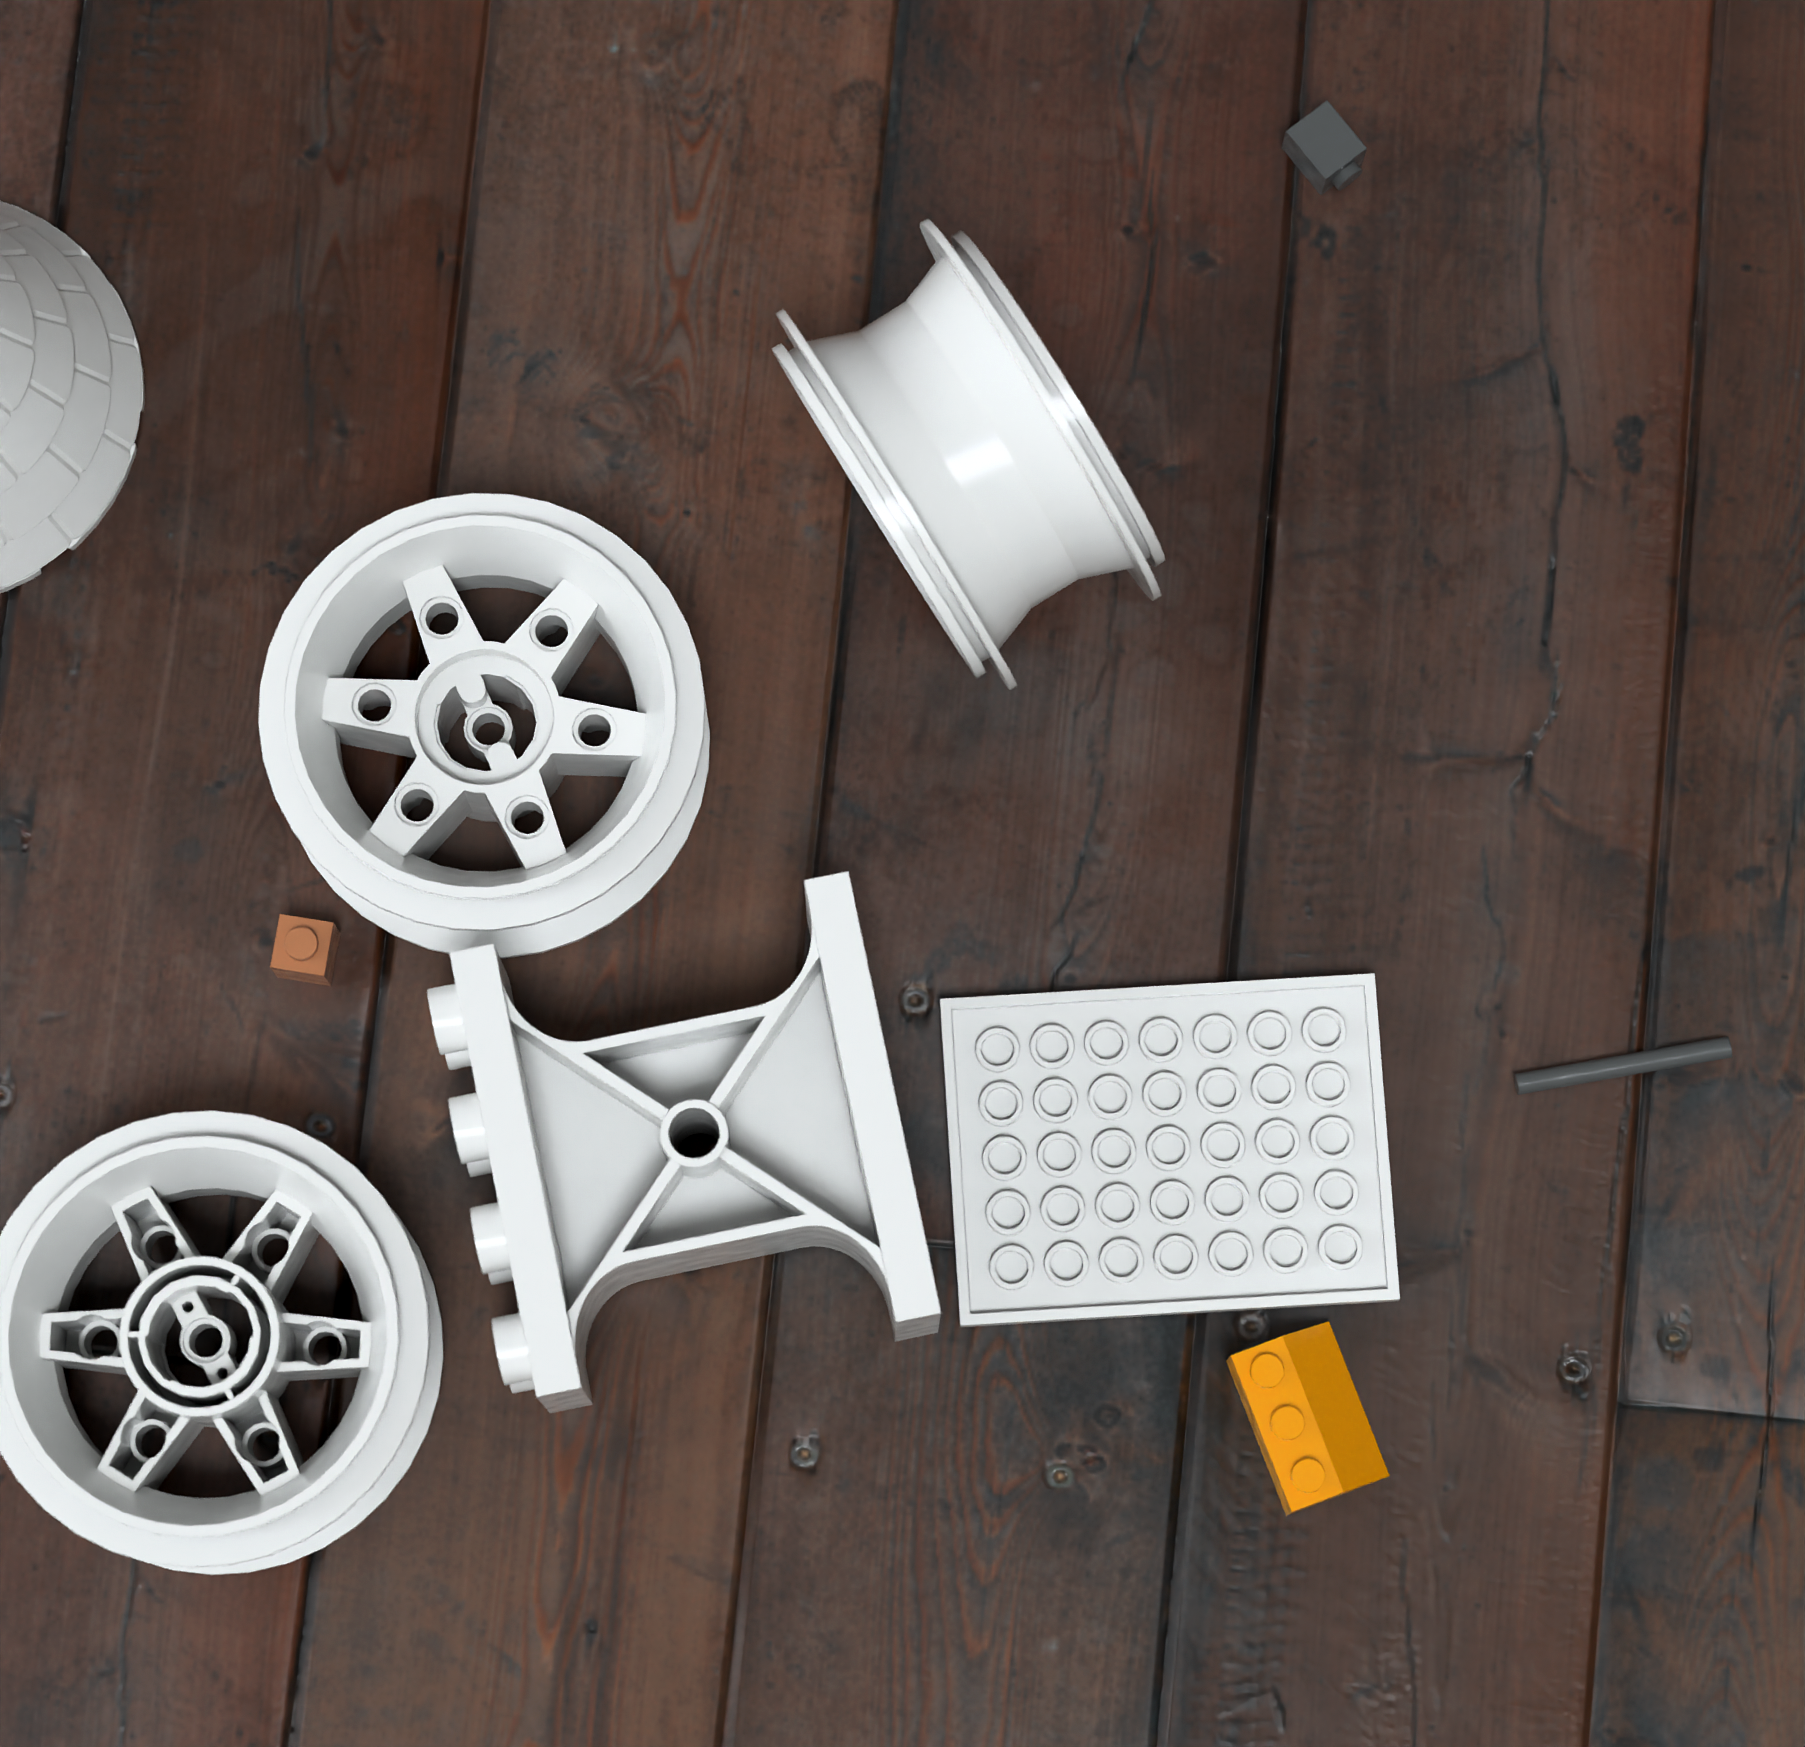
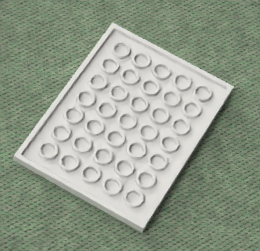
(1168, 1150)

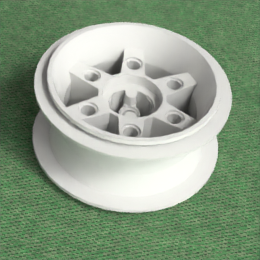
(971, 452)
(590, 588)
(307, 1191)

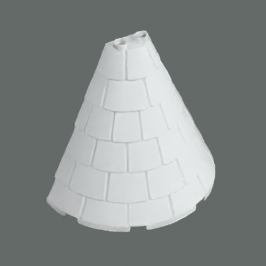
(65, 395)

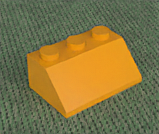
(1307, 1417)

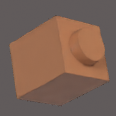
(305, 949)

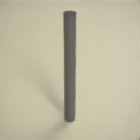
(1622, 1065)

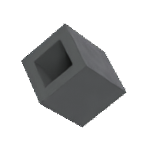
(1325, 149)

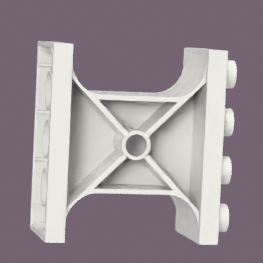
(593, 1132)

